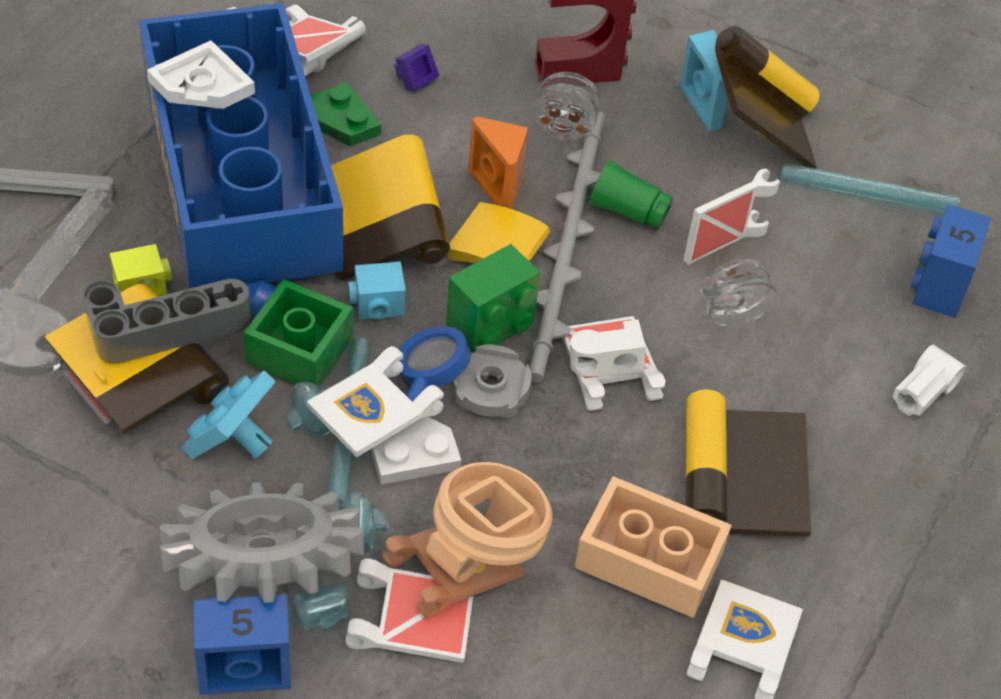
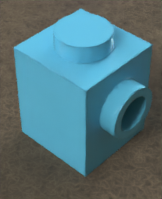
(378, 290)

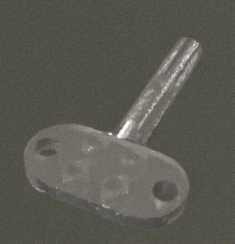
(21, 316)

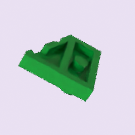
(345, 115)

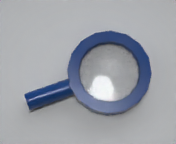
(433, 358)

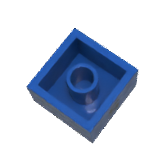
(949, 260)
(241, 644)

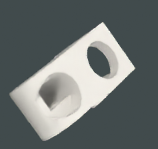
(608, 351)

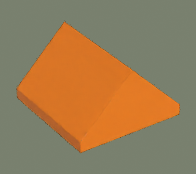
(498, 158)

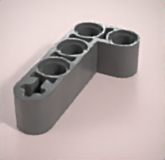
(163, 321)

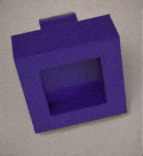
(416, 67)

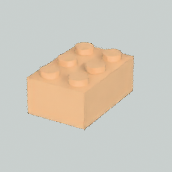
(652, 546)

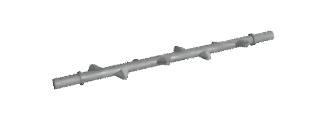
(562, 252)

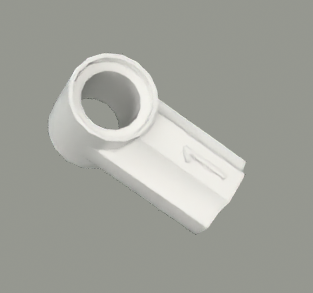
(931, 376)

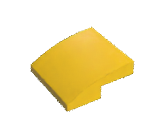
(493, 228)

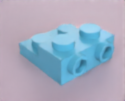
(703, 80)

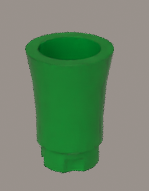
(630, 196)

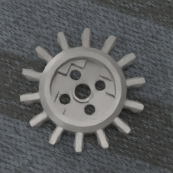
(261, 541)

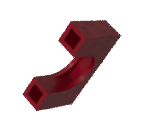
(593, 54)

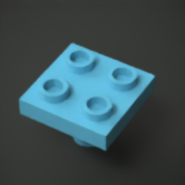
(232, 418)

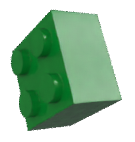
(493, 298)
(298, 334)

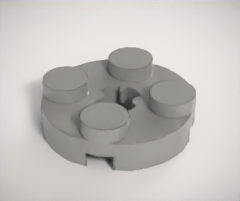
(497, 399)

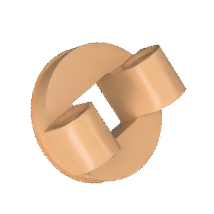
(508, 533)

